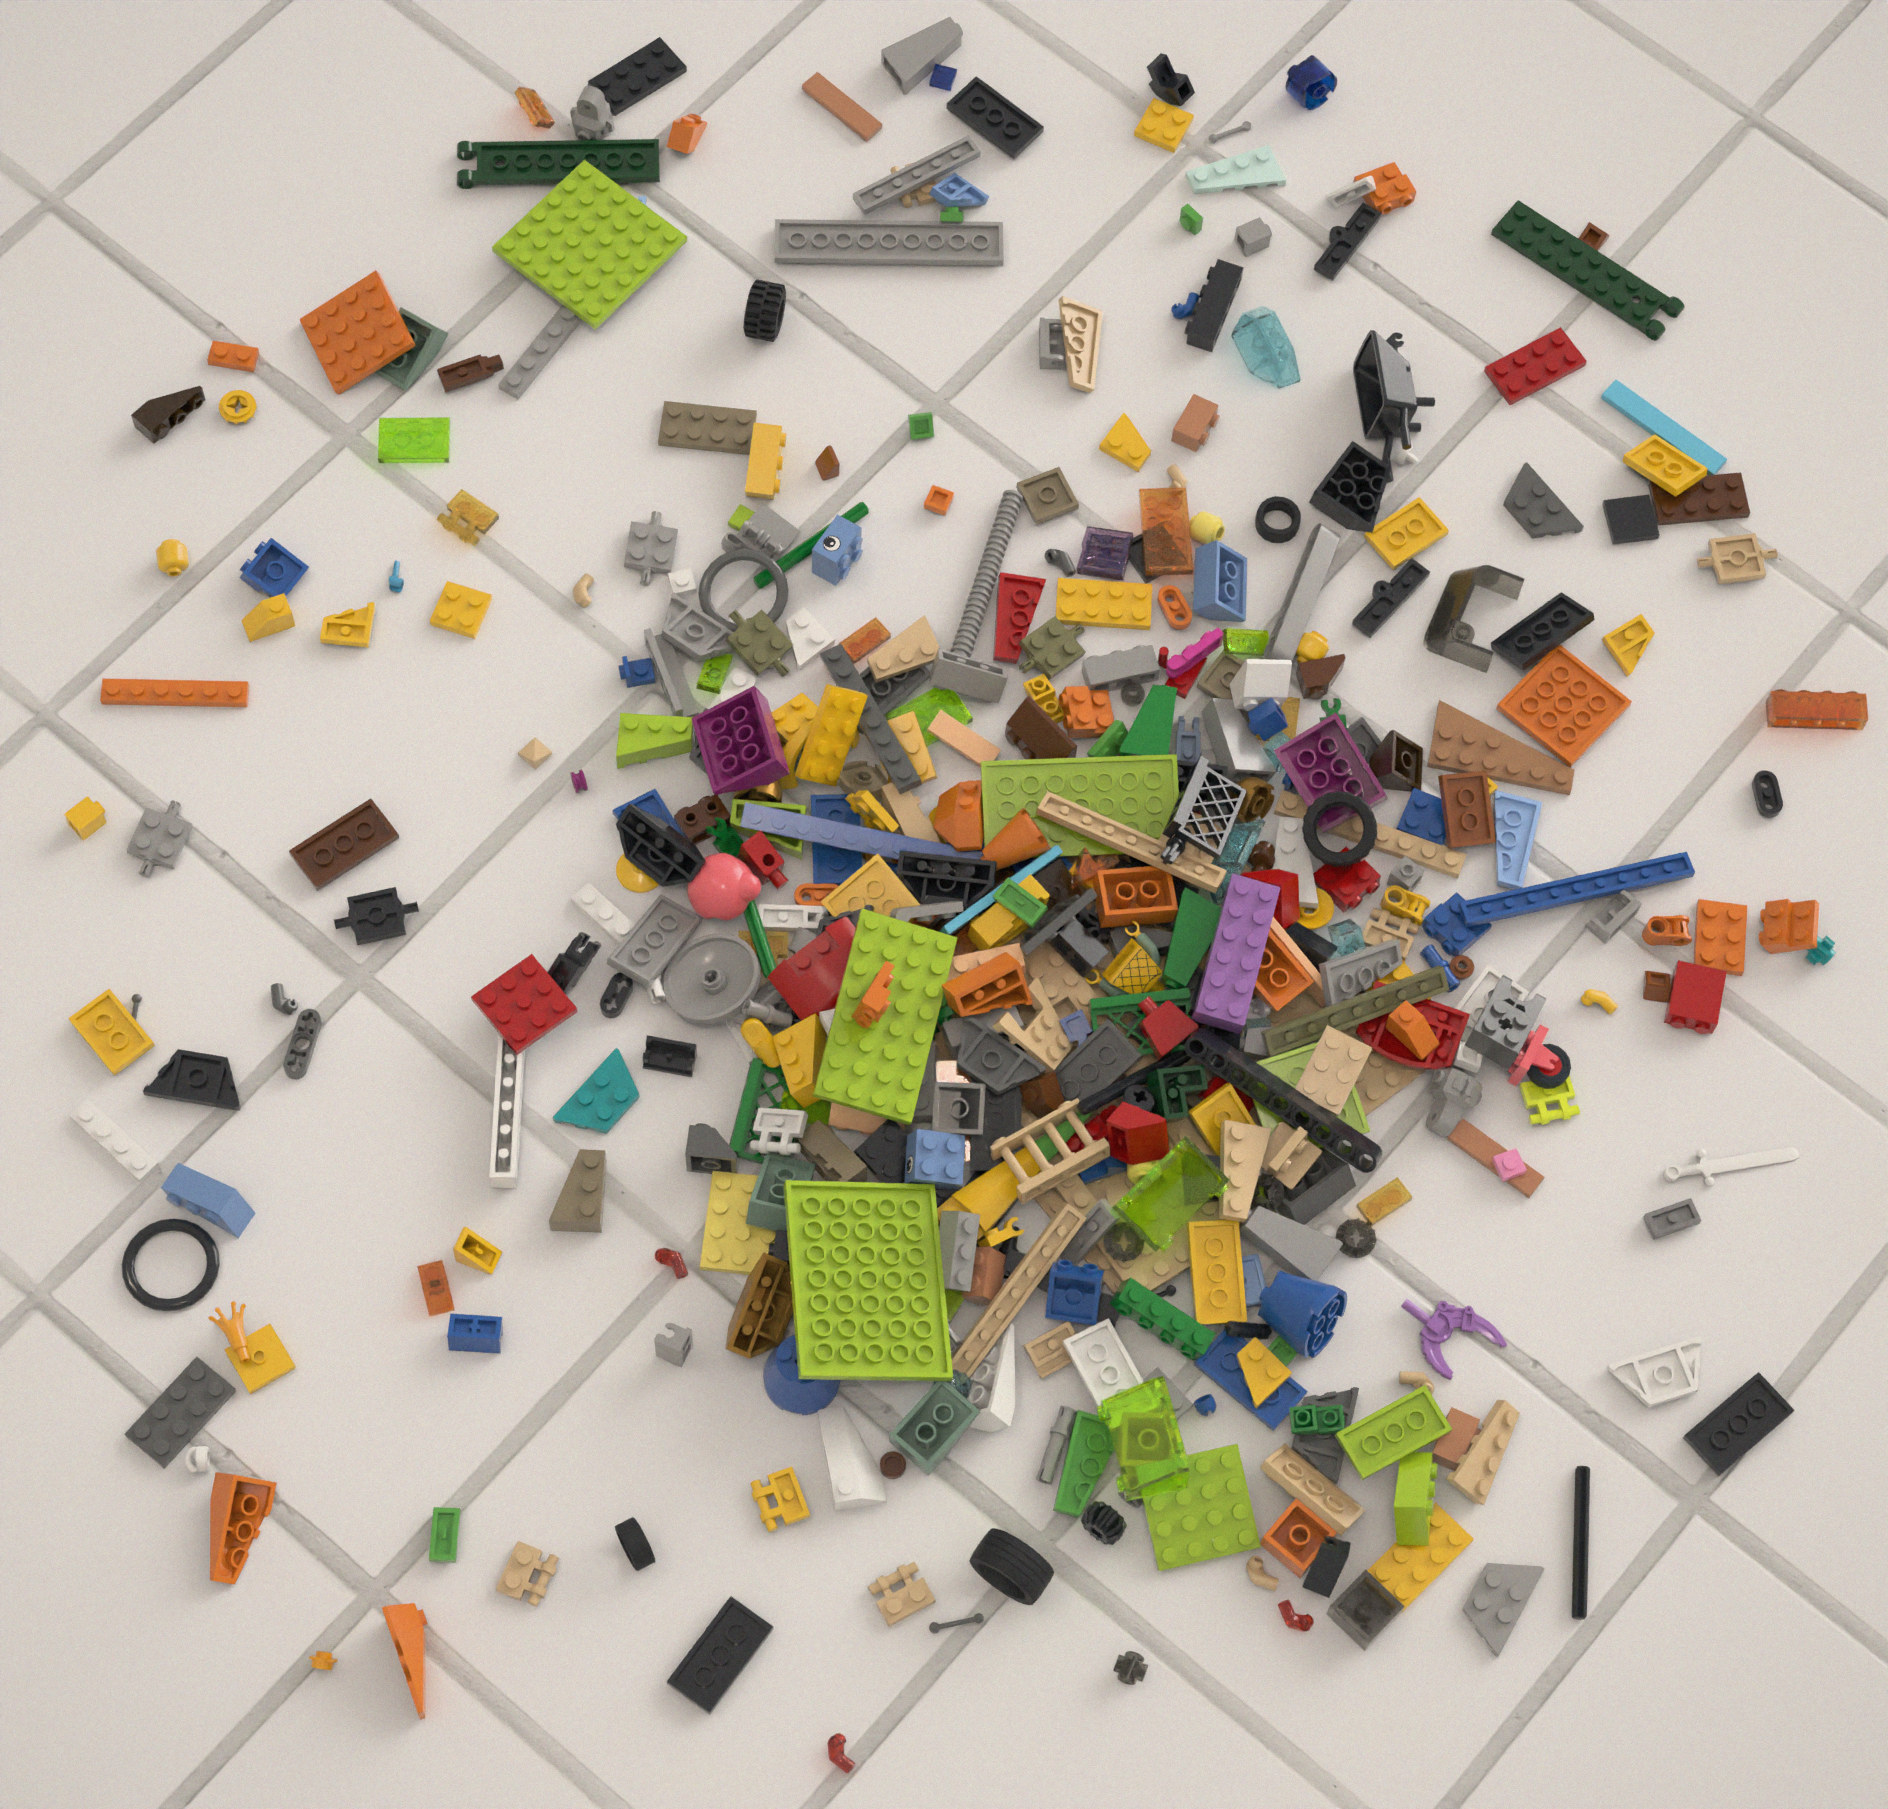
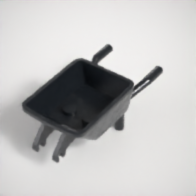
(1386, 393)

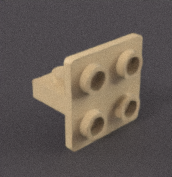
(1289, 1155)

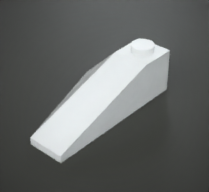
(994, 1385)
(851, 1470)

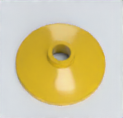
(633, 878)
(1320, 915)

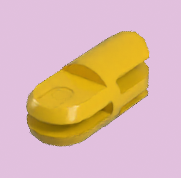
(760, 1041)

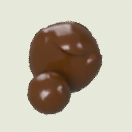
(1262, 856)

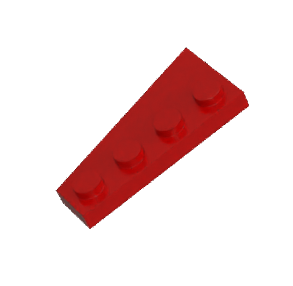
(1014, 613)

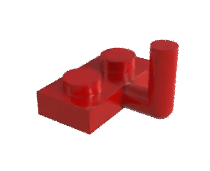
(1186, 680)

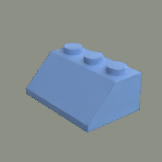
(1220, 583)

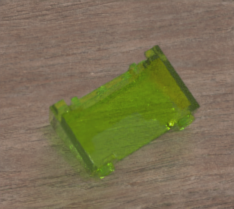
(1171, 1194)
(1146, 1439)

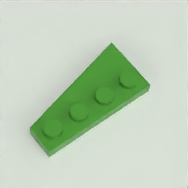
(1084, 1462)

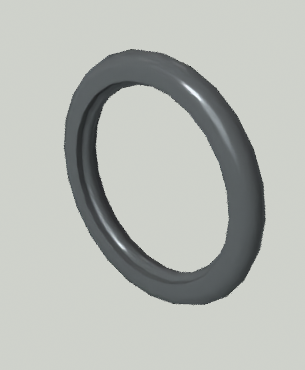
(747, 555)

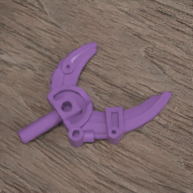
(1440, 1327)

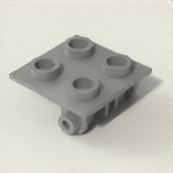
(767, 532)

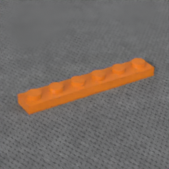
(174, 692)

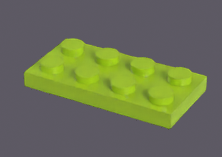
(1393, 1432)

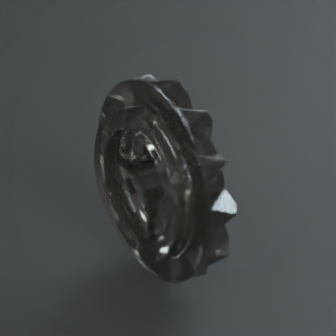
(1275, 1193)
(1364, 1246)
(1115, 1250)

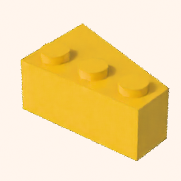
(765, 461)
(1000, 925)
(800, 1055)

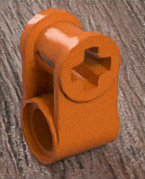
(1672, 931)

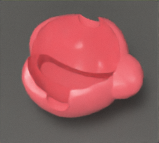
(723, 887)

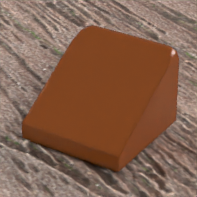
(1594, 236)
(828, 464)
(1656, 986)

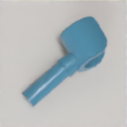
(396, 583)

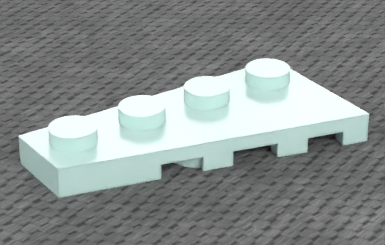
(1239, 171)

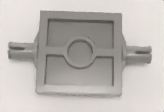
(650, 548)
(159, 838)

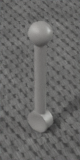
(1246, 126)

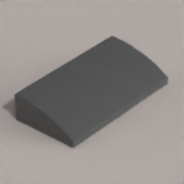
(893, 690)

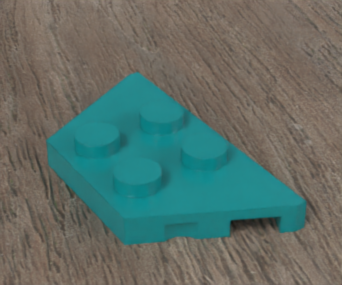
(601, 1098)

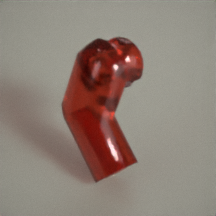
(672, 1259)
(1293, 1620)
(836, 1753)

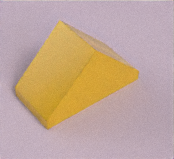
(476, 1251)

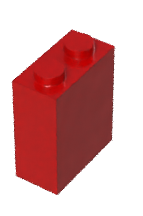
(1695, 997)

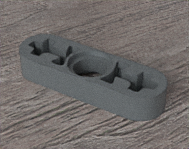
(305, 1054)

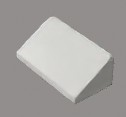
(1352, 191)

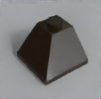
(1397, 763)

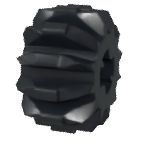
(1103, 1523)

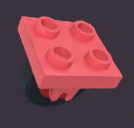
(1543, 1063)

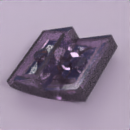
(1105, 553)

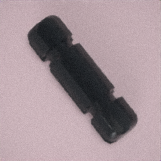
(1247, 1330)

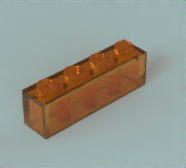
(1816, 710)

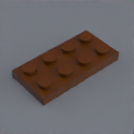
(1706, 500)
(344, 844)

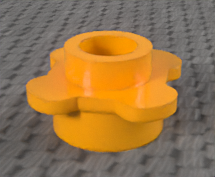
(322, 1660)

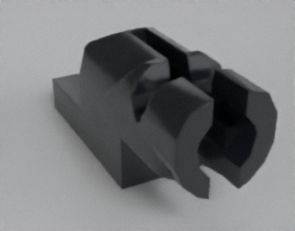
(572, 964)

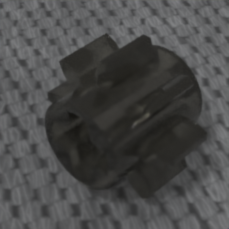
(1130, 1667)

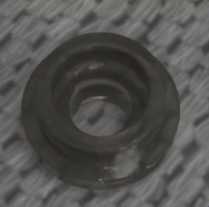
(1131, 700)

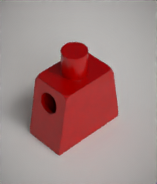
(763, 860)
(1164, 1026)

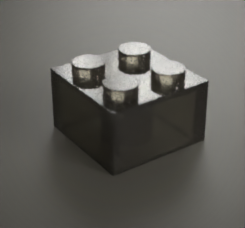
(1365, 1610)

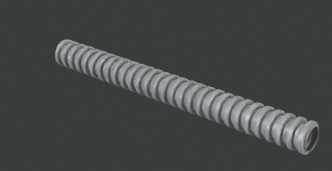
(987, 573)

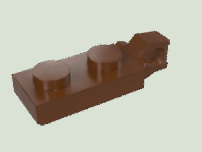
(469, 371)

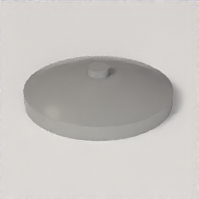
(712, 978)

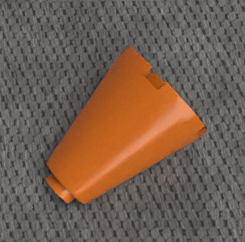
(1016, 842)

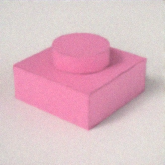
(1509, 1165)

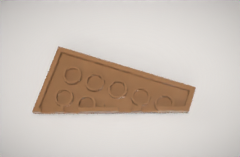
(1470, 745)

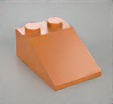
(1279, 975)

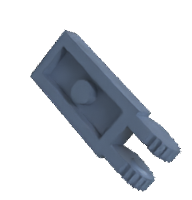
(1188, 742)

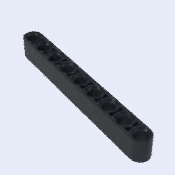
(1288, 1111)

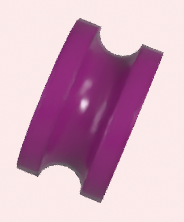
(579, 781)

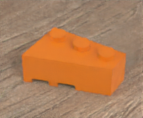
(988, 987)

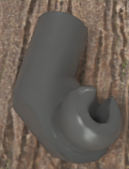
(1062, 560)
(281, 1003)

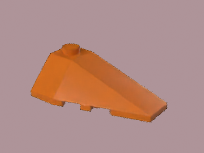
(235, 1516)
(410, 1642)

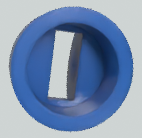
(1205, 1404)

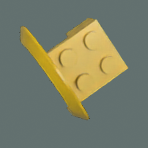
(793, 726)

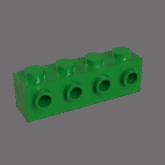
(1162, 1319)

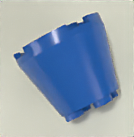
(1302, 1311)
(789, 1391)

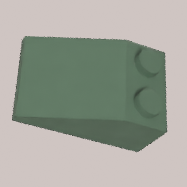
(411, 364)
(767, 1200)
(933, 1426)

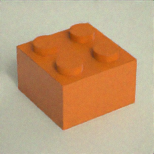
(1296, 1537)

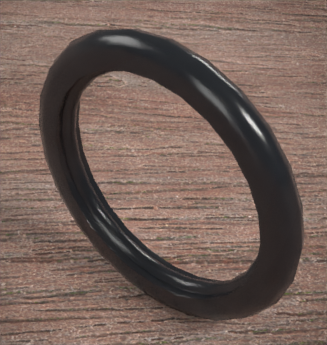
(192, 1297)

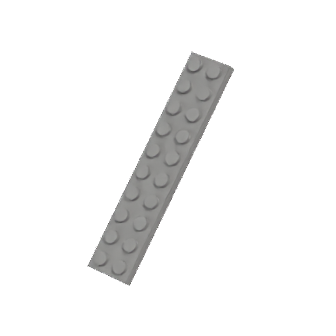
(888, 242)

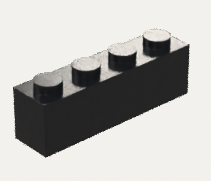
(1214, 305)

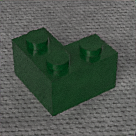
(1171, 1087)

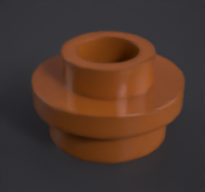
(1462, 973)

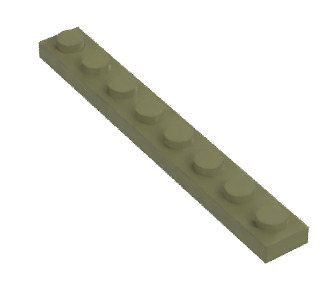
(1354, 1010)

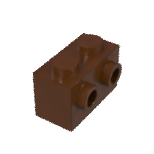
(696, 818)

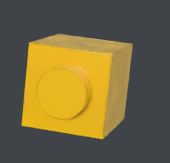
(86, 817)

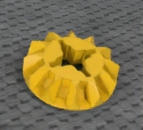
(230, 401)

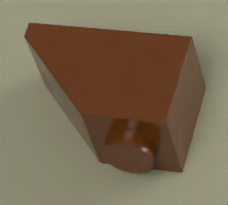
(1318, 675)
(1042, 1094)

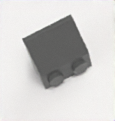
(958, 1108)
(708, 1151)

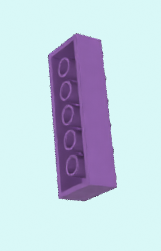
(1235, 953)

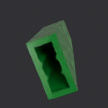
(1153, 725)
(1189, 938)

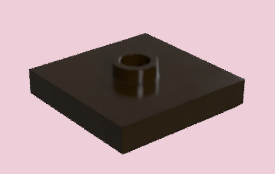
(1057, 882)

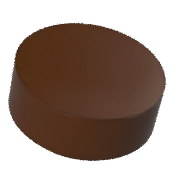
(892, 1465)

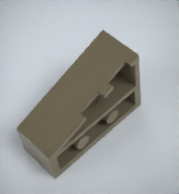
(832, 1157)
(582, 1195)

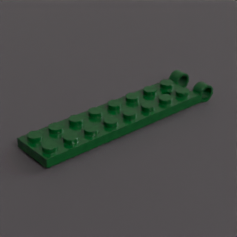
(554, 160)
(1585, 269)

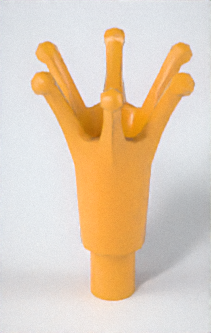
(234, 1331)

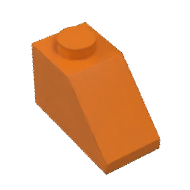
(1412, 1030)

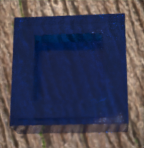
(943, 77)

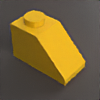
(268, 618)

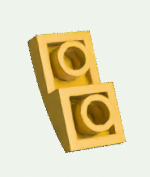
(1045, 696)

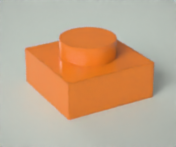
(938, 500)

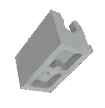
(1051, 344)
(1614, 916)
(674, 1348)

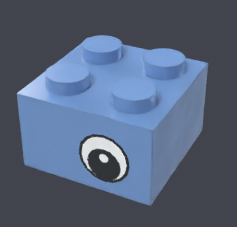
(837, 550)
(935, 1159)

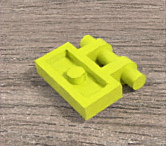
(1540, 1097)

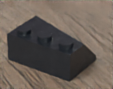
(1353, 489)

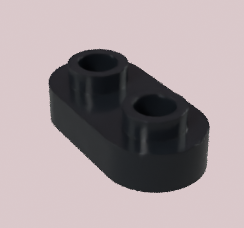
(1767, 796)

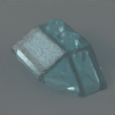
(1266, 347)
(1236, 852)

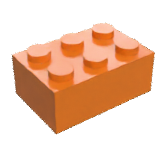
(1134, 895)

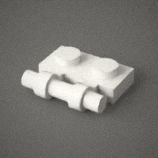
(780, 1123)

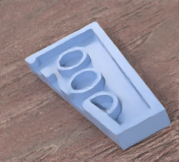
(1514, 834)

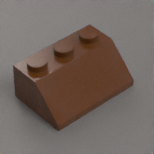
(1038, 734)

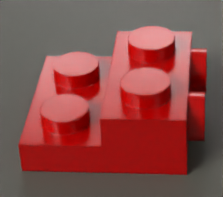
(1347, 884)

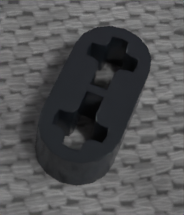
(611, 993)

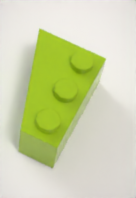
(651, 737)
(784, 844)
(1414, 1498)

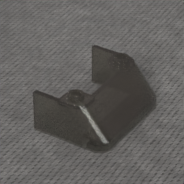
(1454, 638)

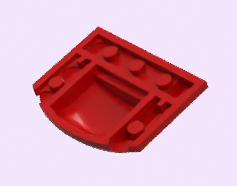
(815, 973)
(1446, 1023)

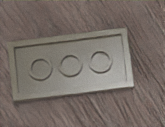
(706, 427)

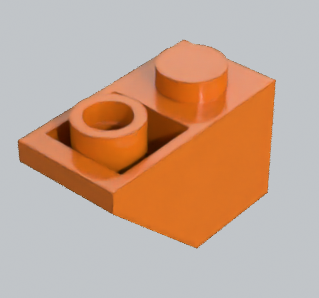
(686, 133)

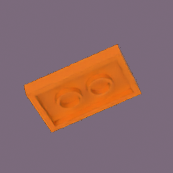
(1720, 936)

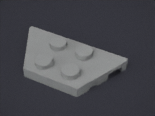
(694, 631)
(1499, 1600)

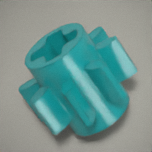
(1823, 952)

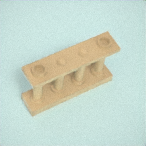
(1051, 1175)

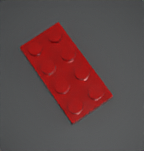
(1535, 366)

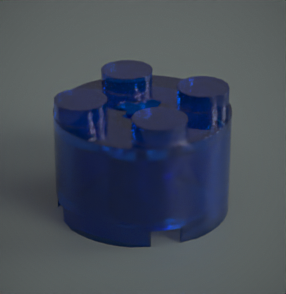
(1310, 83)

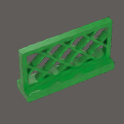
(1129, 1004)
(748, 1105)

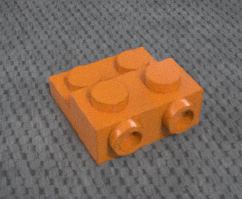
(1391, 189)
(1085, 711)
(1789, 925)
(875, 999)

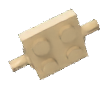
(1737, 558)

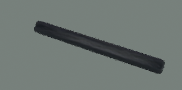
(1138, 1078)
(1581, 1542)

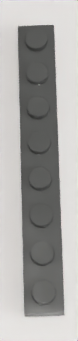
(873, 721)

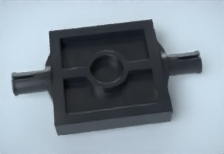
(376, 916)

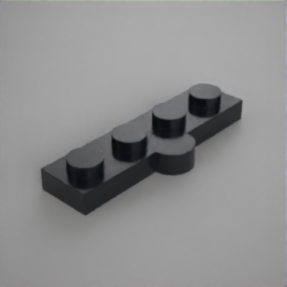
(1346, 241)
(1390, 597)

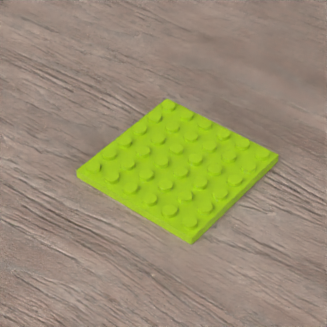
(589, 244)

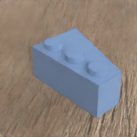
(208, 1199)

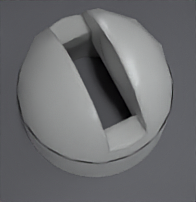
(730, 543)

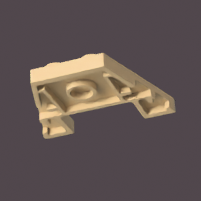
(1043, 1035)

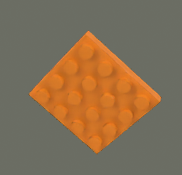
(357, 332)
(1564, 705)

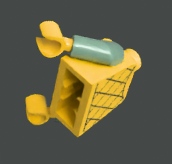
(1133, 969)

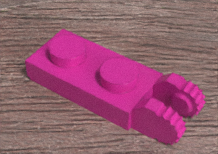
(1194, 653)

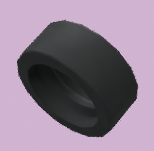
(1277, 535)
(635, 1544)

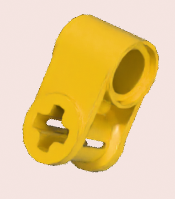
(1406, 904)

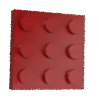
(524, 1004)

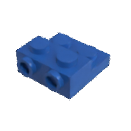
(273, 569)
(1449, 929)
(1074, 1292)

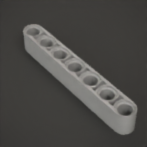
(1302, 594)

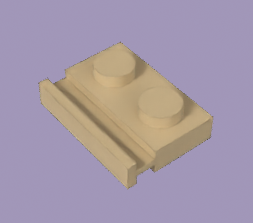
(1048, 1351)

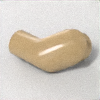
(1179, 479)
(580, 590)
(1417, 1379)
(1258, 1575)

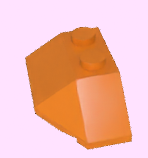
(961, 816)

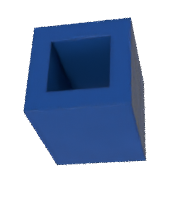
(1267, 719)

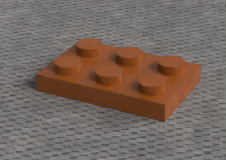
(1467, 809)

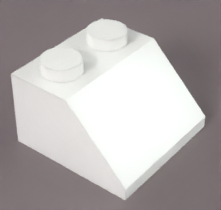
(1260, 681)

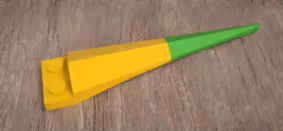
(996, 1189)

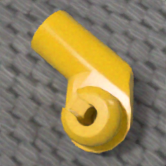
(1599, 997)

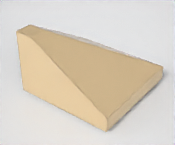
(535, 753)

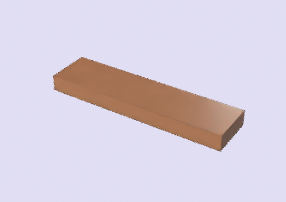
(842, 106)
(1483, 1149)

